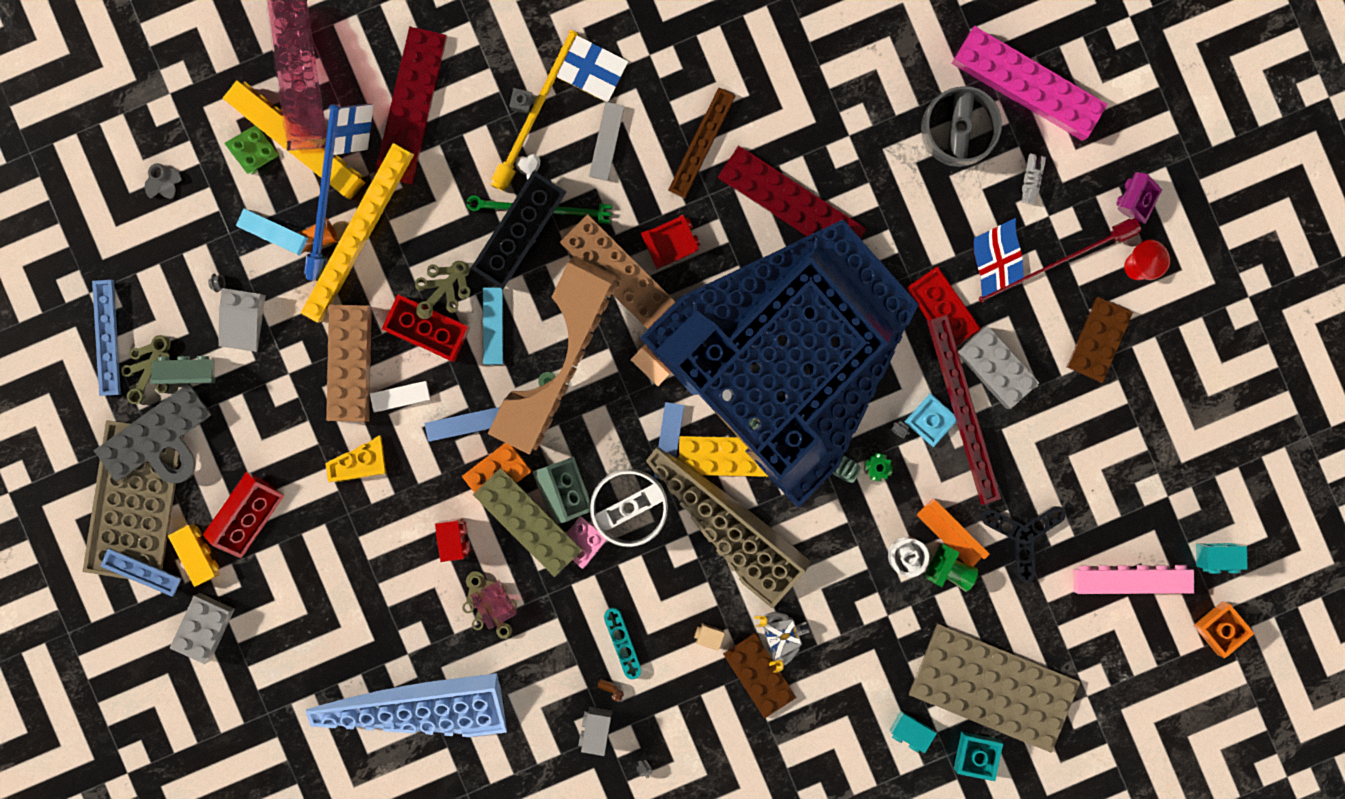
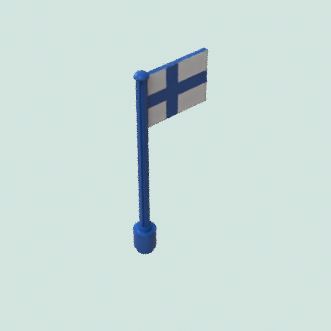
(346, 133)

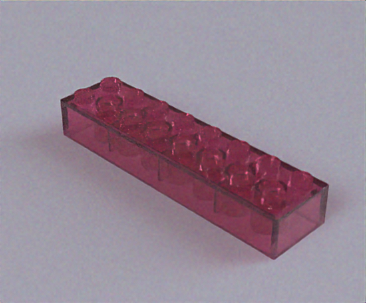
(296, 74)

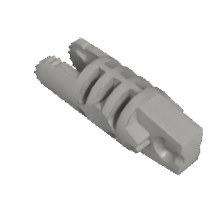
(1032, 178)

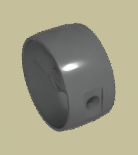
(961, 112)

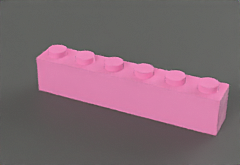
(1133, 580)

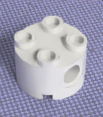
(908, 556)

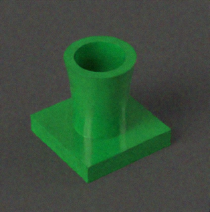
(946, 566)

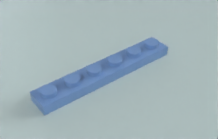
(106, 337)

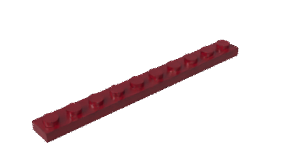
(963, 409)

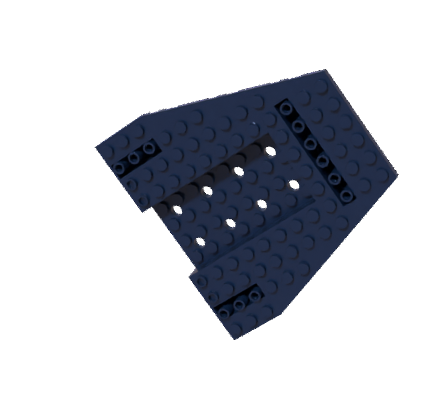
(736, 321)

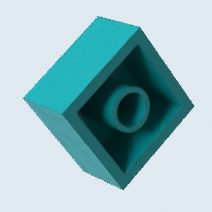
(1221, 556)
(978, 756)

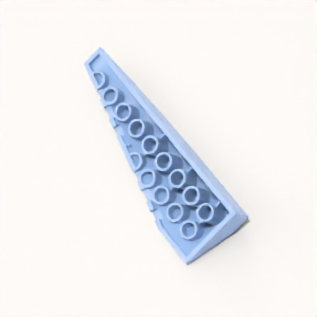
(447, 706)

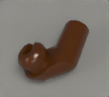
(613, 688)

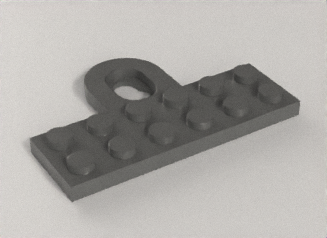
(153, 433)

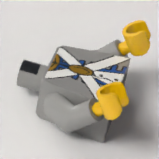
(782, 636)

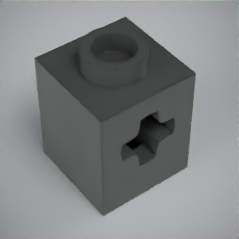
(521, 101)

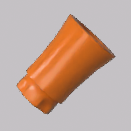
(329, 235)

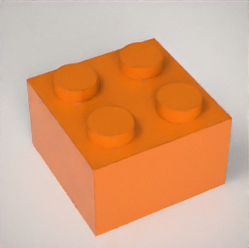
(1223, 629)

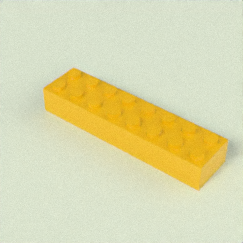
(269, 120)

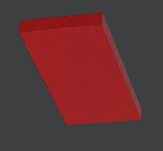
(937, 299)

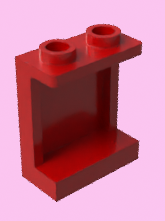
(671, 241)

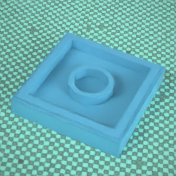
(931, 420)

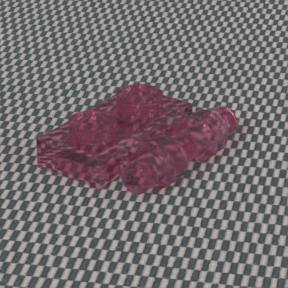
(498, 601)

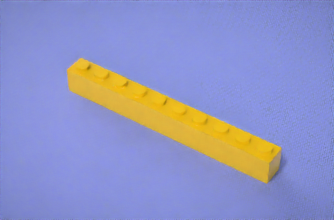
(357, 233)

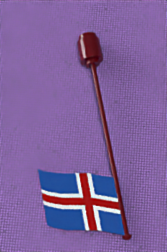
(1001, 260)

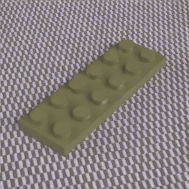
(527, 522)

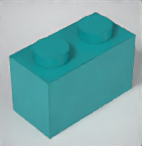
(912, 732)

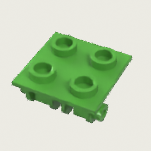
(251, 149)

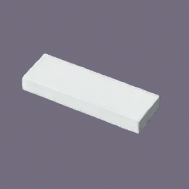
(400, 396)

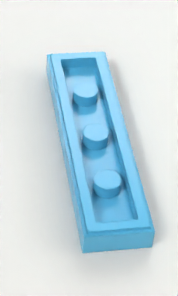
(272, 232)
(492, 326)

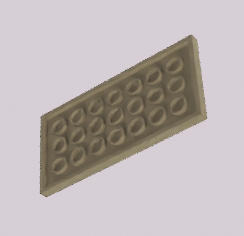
(130, 513)
(994, 688)

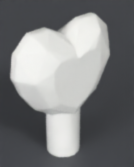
(528, 164)

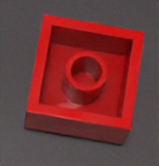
(452, 539)

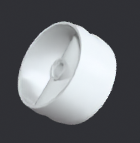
(616, 514)

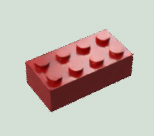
(436, 334)

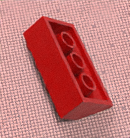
(243, 515)

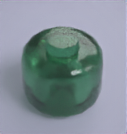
(545, 378)

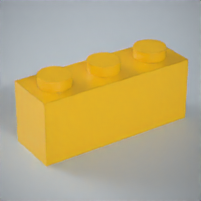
(194, 554)

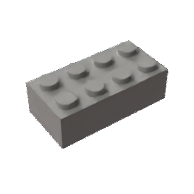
(997, 367)

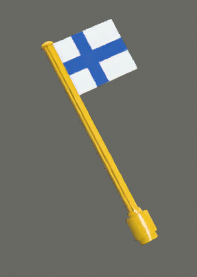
(579, 65)

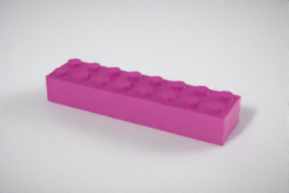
(1029, 83)

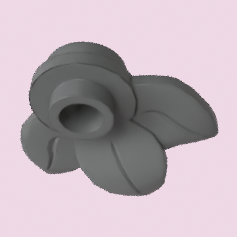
(164, 183)

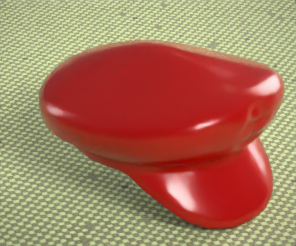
(1147, 261)

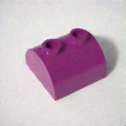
(1139, 197)

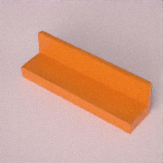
(952, 533)

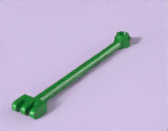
(559, 210)

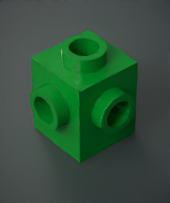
(871, 464)

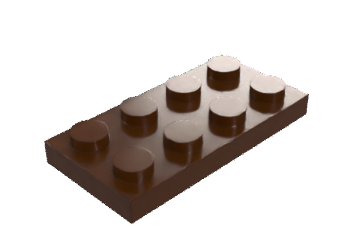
(1099, 339)
(752, 667)

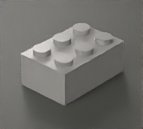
(202, 628)

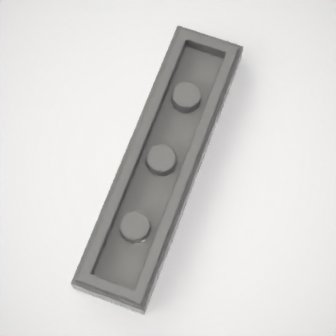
(606, 141)

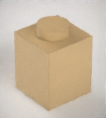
(709, 636)

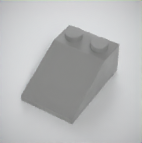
(240, 319)

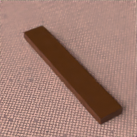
(701, 143)

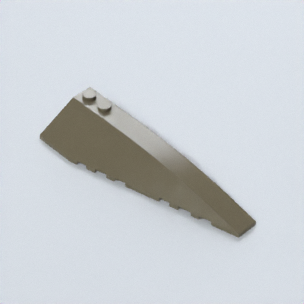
(751, 547)

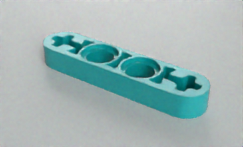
(625, 642)

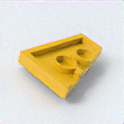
(359, 463)

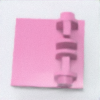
(587, 538)

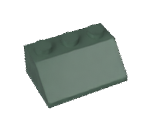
(183, 370)
(562, 490)

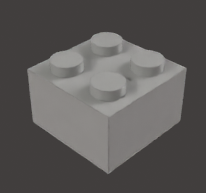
(596, 731)

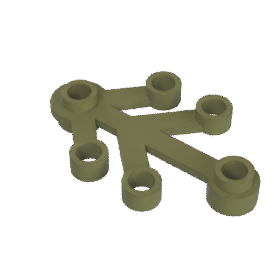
(443, 286)
(147, 365)
(477, 588)

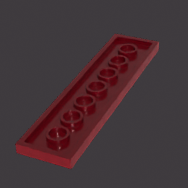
(413, 96)
(781, 195)

